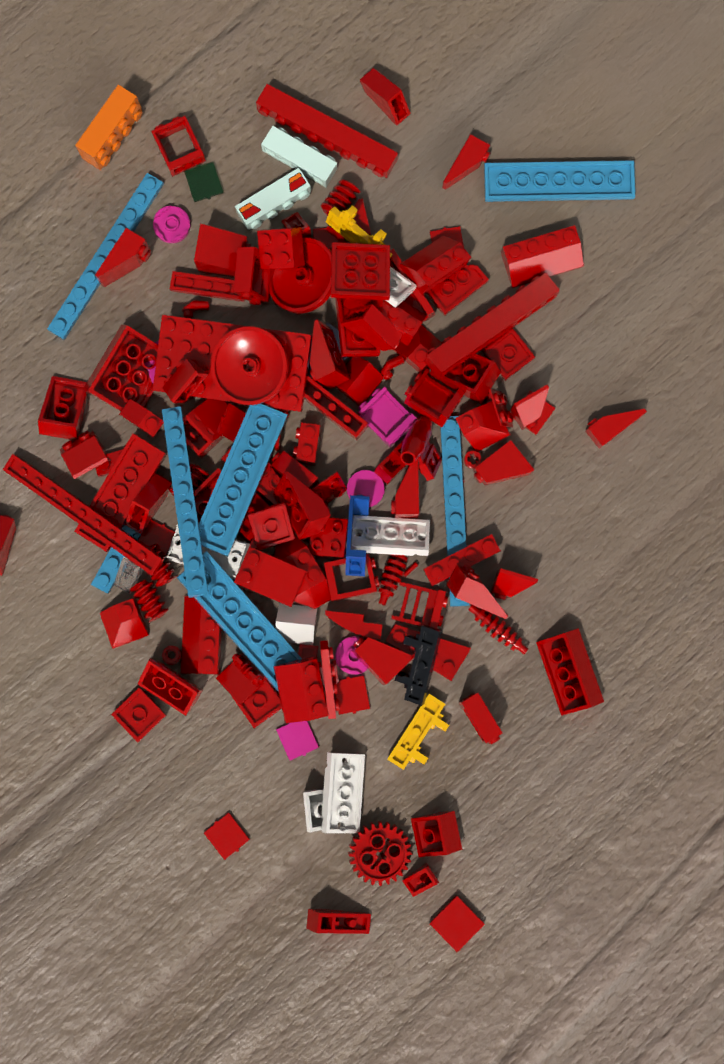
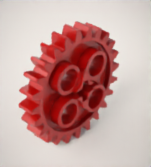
(364, 845)

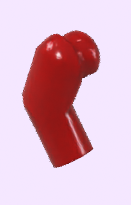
(193, 306)
(389, 365)

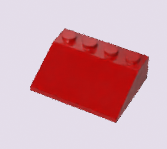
(122, 370)

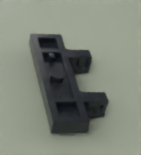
(419, 677)

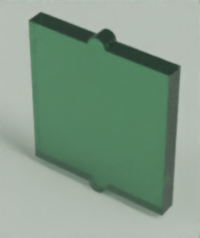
(203, 182)

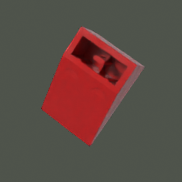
(202, 426)

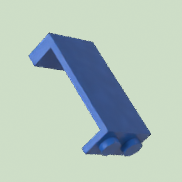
(356, 558)

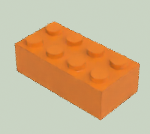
(109, 127)

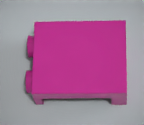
(386, 416)

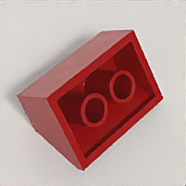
(435, 263)
(169, 686)
(301, 690)

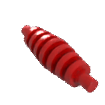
(391, 577)
(498, 629)

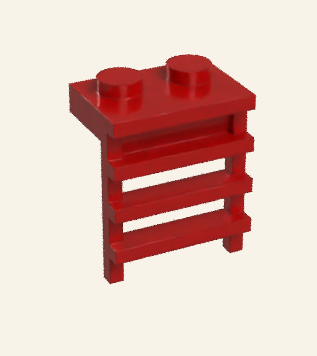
(433, 608)

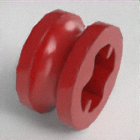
(476, 455)

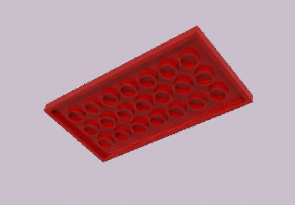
(197, 339)

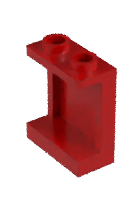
(432, 399)

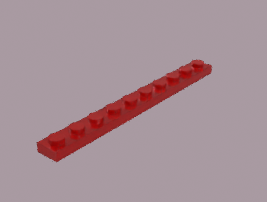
(83, 514)

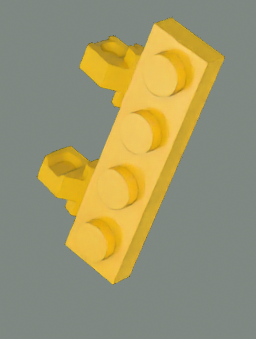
(347, 227)
(408, 745)

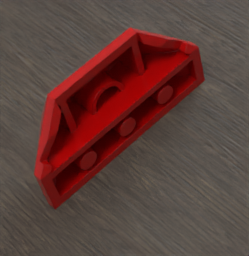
(314, 588)

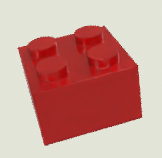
(281, 248)

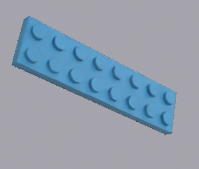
(559, 181)
(240, 477)
(243, 621)

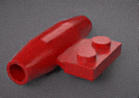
(417, 446)

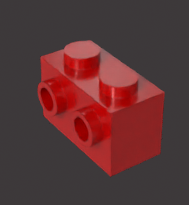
(308, 443)

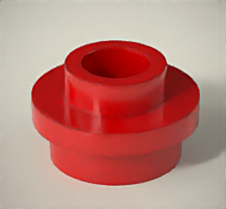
(165, 655)

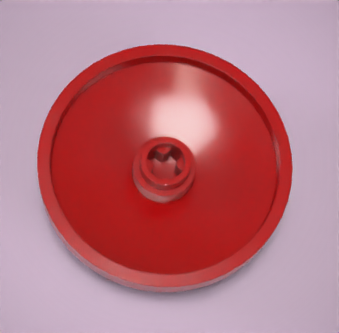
(306, 286)
(249, 365)

